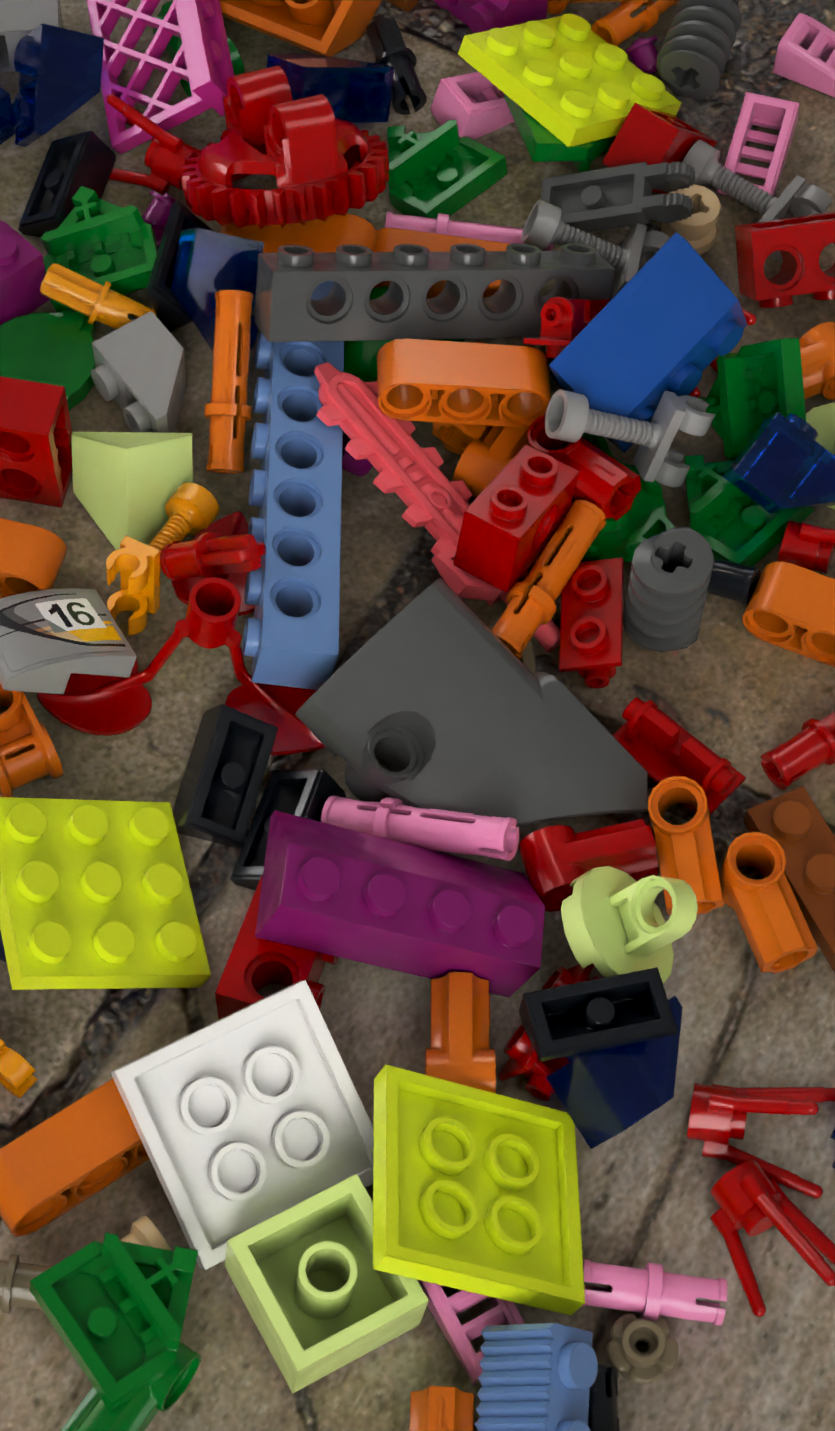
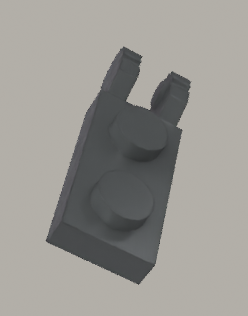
(621, 195)

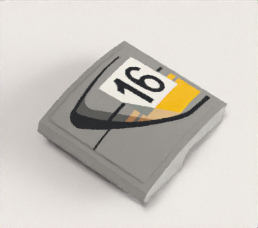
(58, 634)

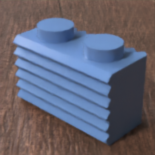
(535, 1378)

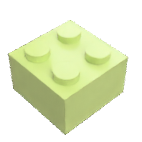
(316, 1287)

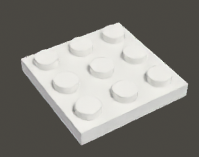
(248, 1118)

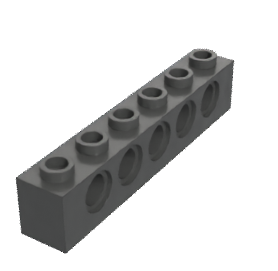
(459, 312)

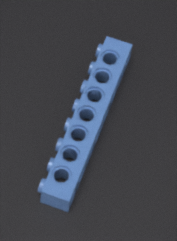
(298, 517)

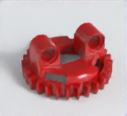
(317, 159)

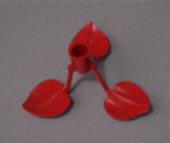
(213, 605)

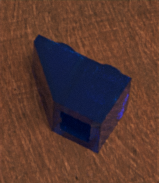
(57, 77)
(354, 88)
(213, 263)
(785, 467)
(619, 1084)

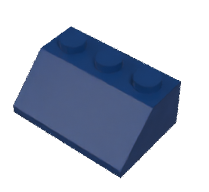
(653, 336)

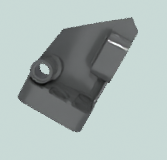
(467, 724)

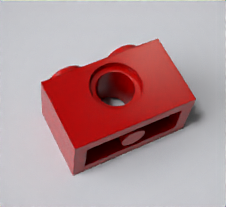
(515, 518)

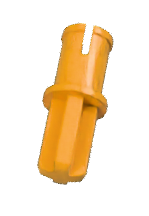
(90, 297)

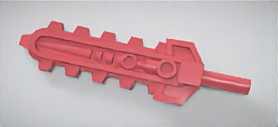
(413, 476)

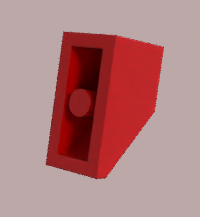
(653, 139)

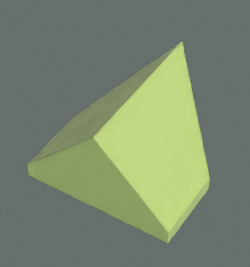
(129, 479)

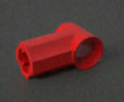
(600, 477)
(558, 856)

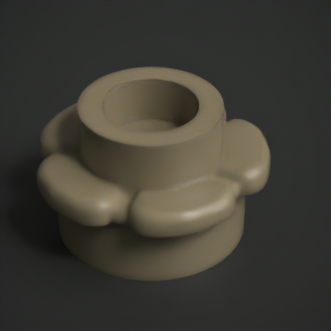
(638, 1366)

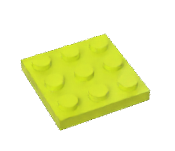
(565, 76)
(96, 896)
(476, 1191)

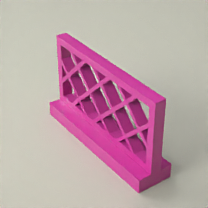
(202, 53)

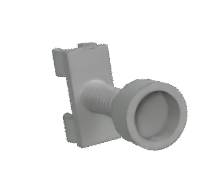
(796, 198)
(546, 228)
(570, 417)

